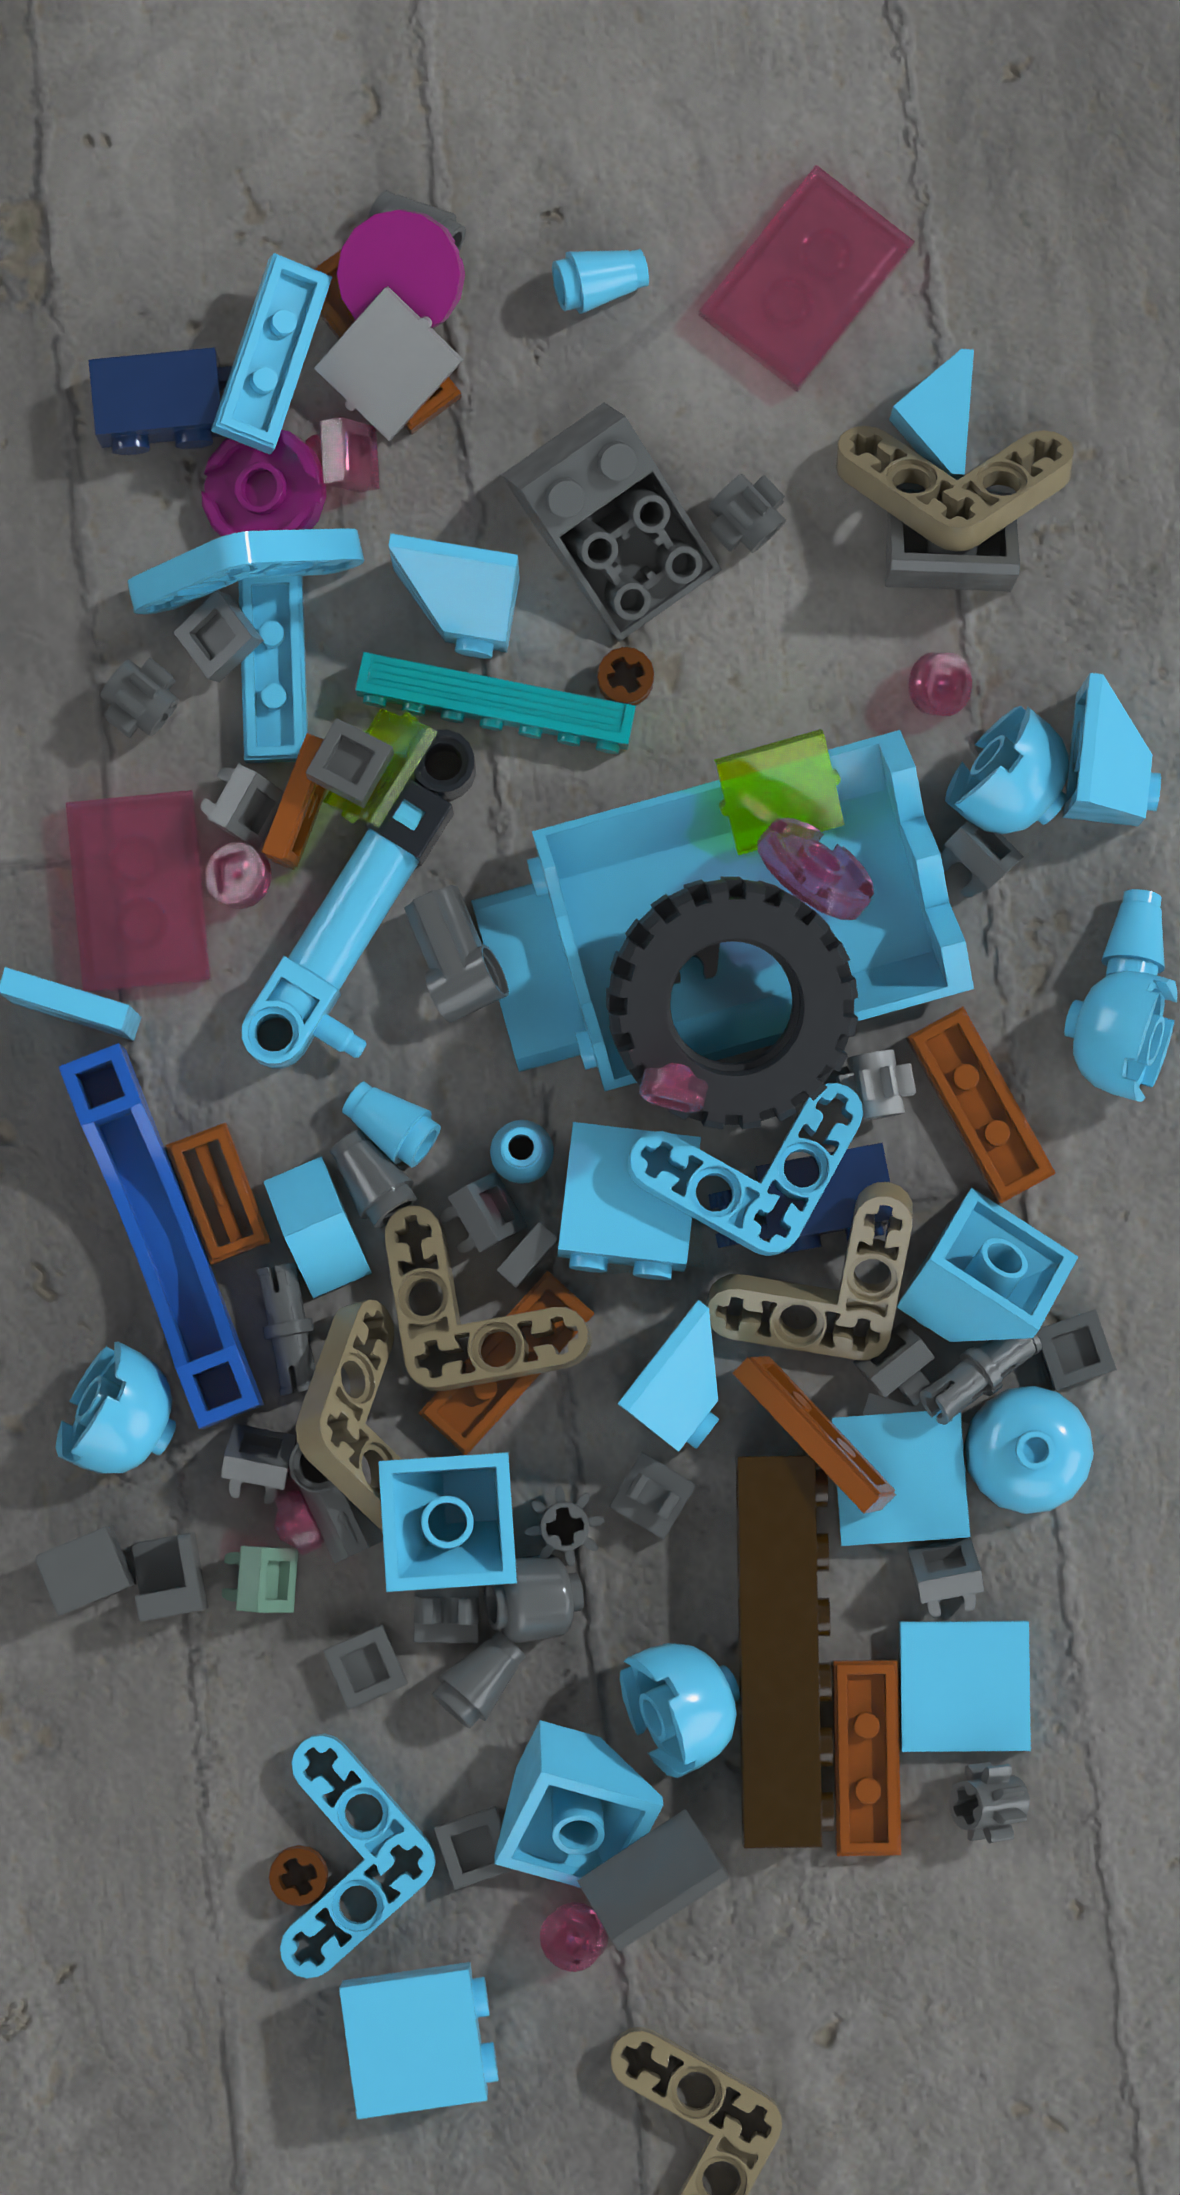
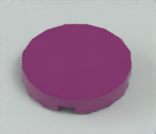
(410, 257)
(262, 489)

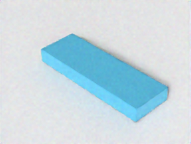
(271, 353)
(274, 671)

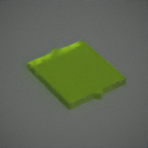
(410, 744)
(779, 781)

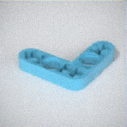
(240, 557)
(747, 1194)
(372, 1845)

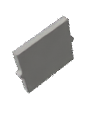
(388, 363)

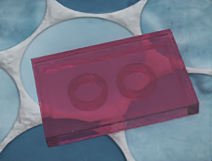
(806, 278)
(138, 891)

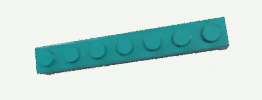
(495, 702)

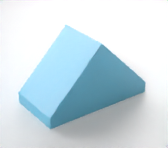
(937, 414)
(317, 1227)

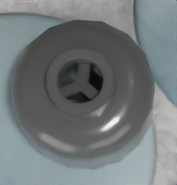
(538, 1604)

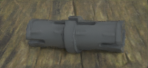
(287, 1327)
(976, 1375)

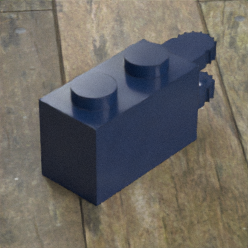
(157, 399)
(835, 1208)

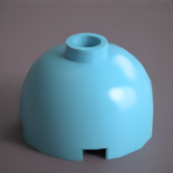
(1014, 776)
(1122, 1031)
(119, 1413)
(1028, 1449)
(682, 1703)

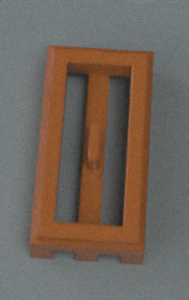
(296, 810)
(238, 1244)

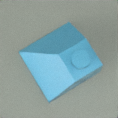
(461, 590)
(1108, 761)
(987, 1276)
(678, 1384)
(447, 1522)
(572, 1806)

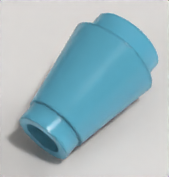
(597, 277)
(1136, 935)
(393, 1124)
(522, 1170)

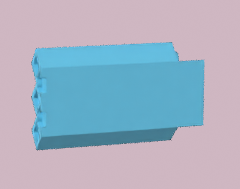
(611, 865)

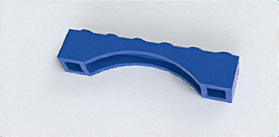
(162, 1235)

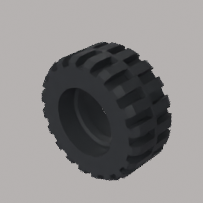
(750, 914)

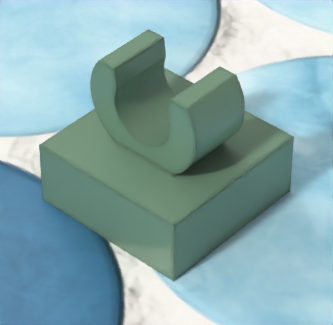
(264, 1579)

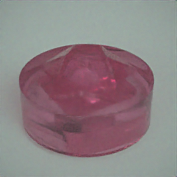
(940, 684)
(238, 875)
(673, 1088)
(296, 1524)
(573, 1937)

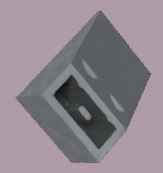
(612, 520)

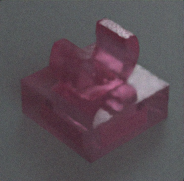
(347, 454)

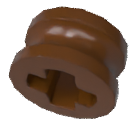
(631, 658)
(292, 1895)

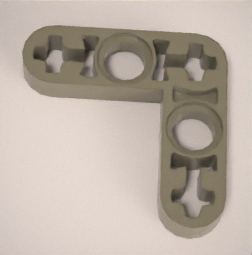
(950, 510)
(852, 1300)
(445, 1327)
(332, 1422)
(725, 2139)

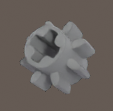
(879, 1083)

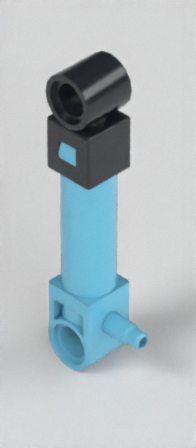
(310, 978)

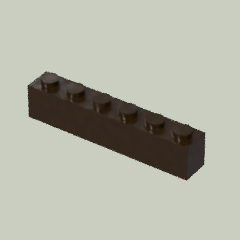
(780, 1652)

